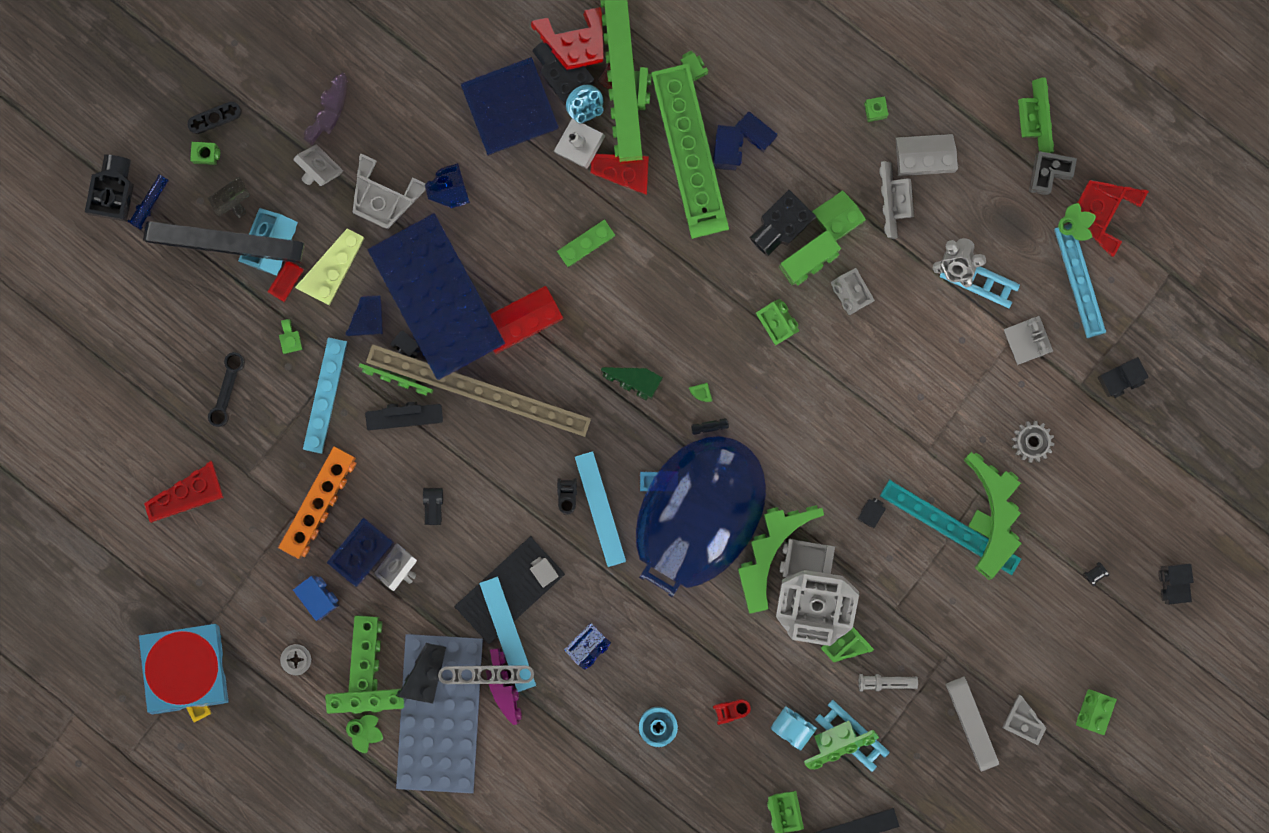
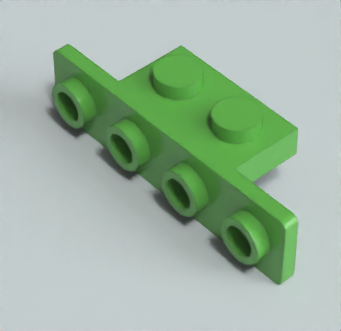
(1036, 116)
(403, 381)
(363, 701)
(838, 742)

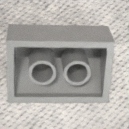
(926, 155)

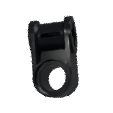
(567, 494)

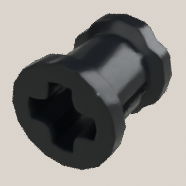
(1096, 574)

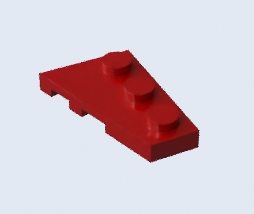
(627, 173)

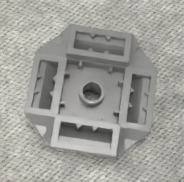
(813, 621)

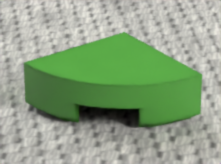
(701, 392)

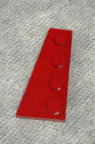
(189, 493)

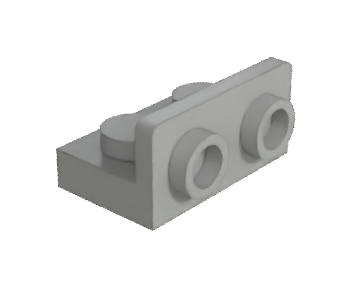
(852, 291)

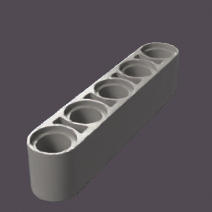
(476, 674)
(972, 724)

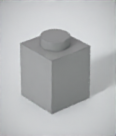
(543, 571)

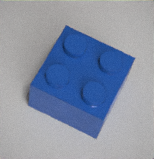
(316, 597)

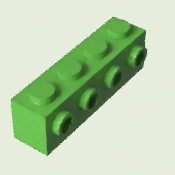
(364, 653)

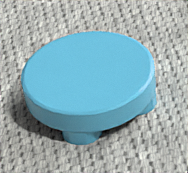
(584, 103)

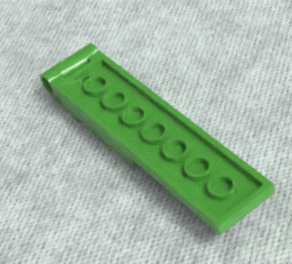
(690, 151)

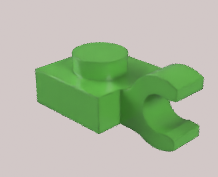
(289, 340)

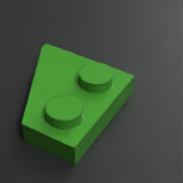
(847, 646)

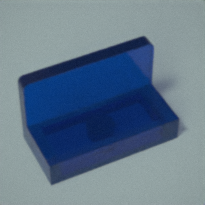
(756, 131)

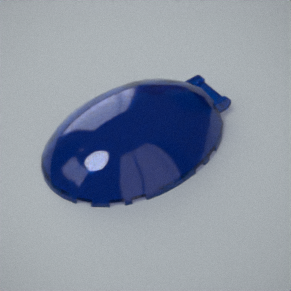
(700, 512)

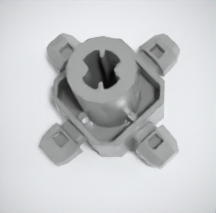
(959, 262)

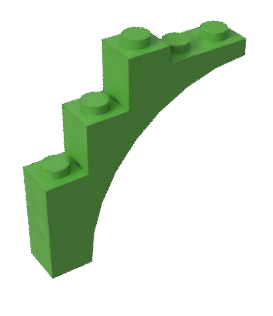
(1003, 514)
(779, 528)

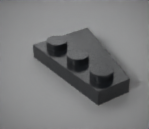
(424, 678)

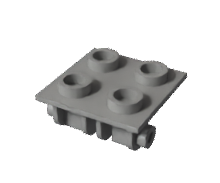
(1028, 340)

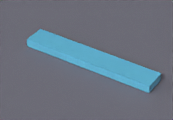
(1080, 284)
(600, 509)
(506, 629)

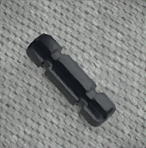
(710, 426)

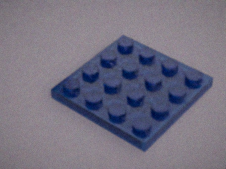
(509, 106)

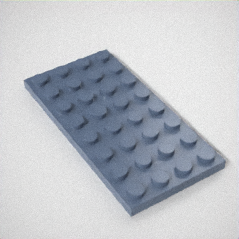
(440, 737)

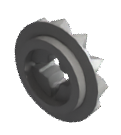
(289, 653)

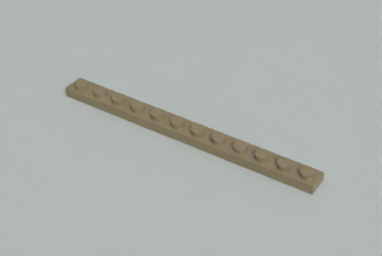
(480, 391)

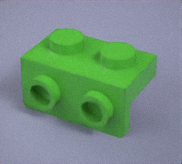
(642, 80)
(1096, 712)
(785, 812)

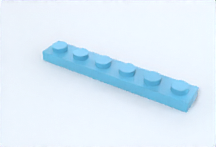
(325, 395)

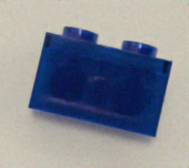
(587, 646)

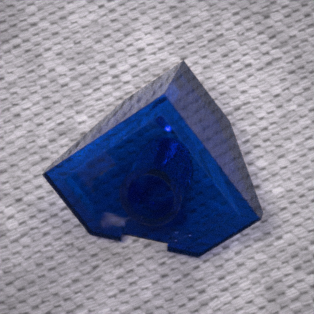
(448, 187)

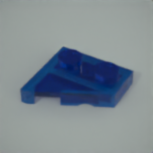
(367, 317)

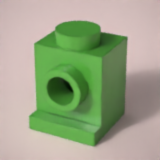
(695, 65)

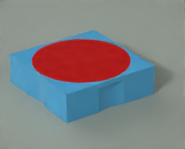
(183, 669)

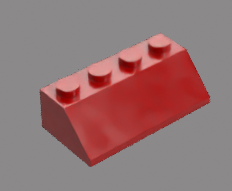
(526, 317)

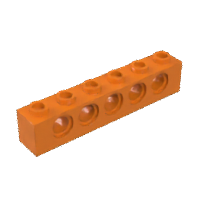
(307, 508)

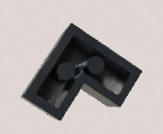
(1126, 375)
(1176, 583)

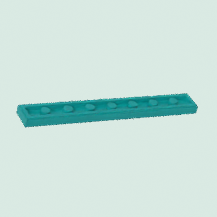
(941, 522)

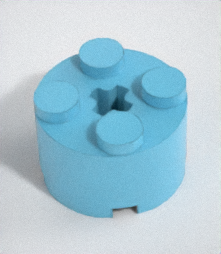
(793, 728)
(649, 733)

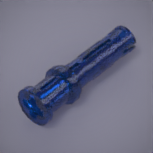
(143, 209)

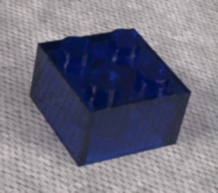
(727, 147)

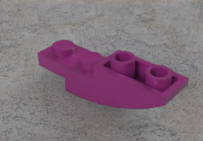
(504, 695)

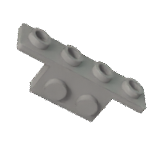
(897, 199)

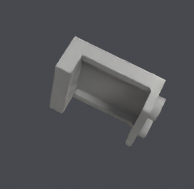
(806, 556)

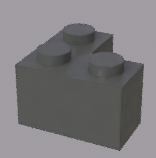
(1046, 168)

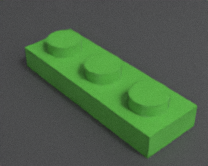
(586, 243)

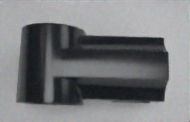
(433, 500)

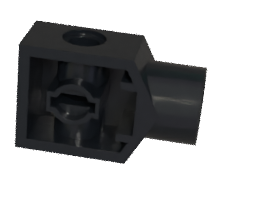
(556, 75)
(110, 189)
(782, 223)

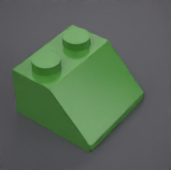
(839, 215)

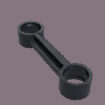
(226, 389)

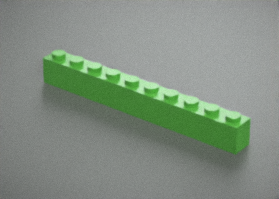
(623, 80)

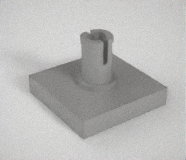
(579, 143)
(317, 166)
(396, 567)

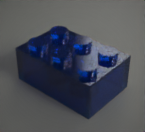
(360, 552)

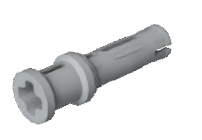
(877, 682)

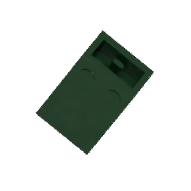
(638, 379)

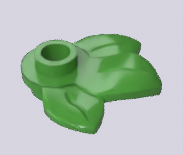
(1080, 223)
(367, 733)

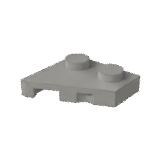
(1024, 722)

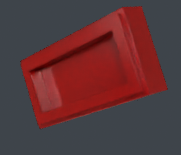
(285, 281)

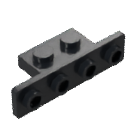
(403, 416)

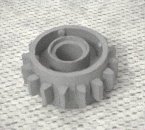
(1043, 441)

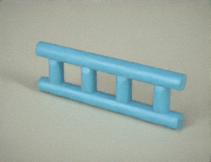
(985, 291)
(837, 710)

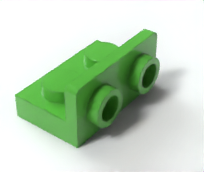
(778, 321)

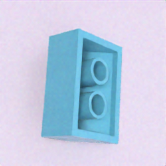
(269, 225)

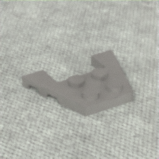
(378, 202)

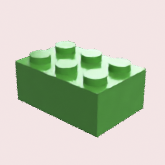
(810, 258)

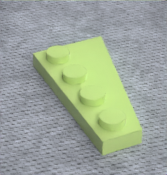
(328, 273)

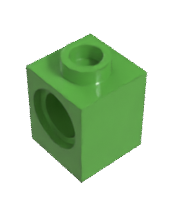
(876, 109)
(197, 149)

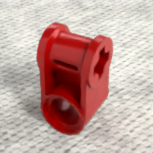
(730, 711)

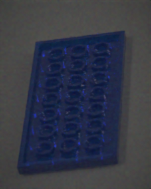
(436, 296)

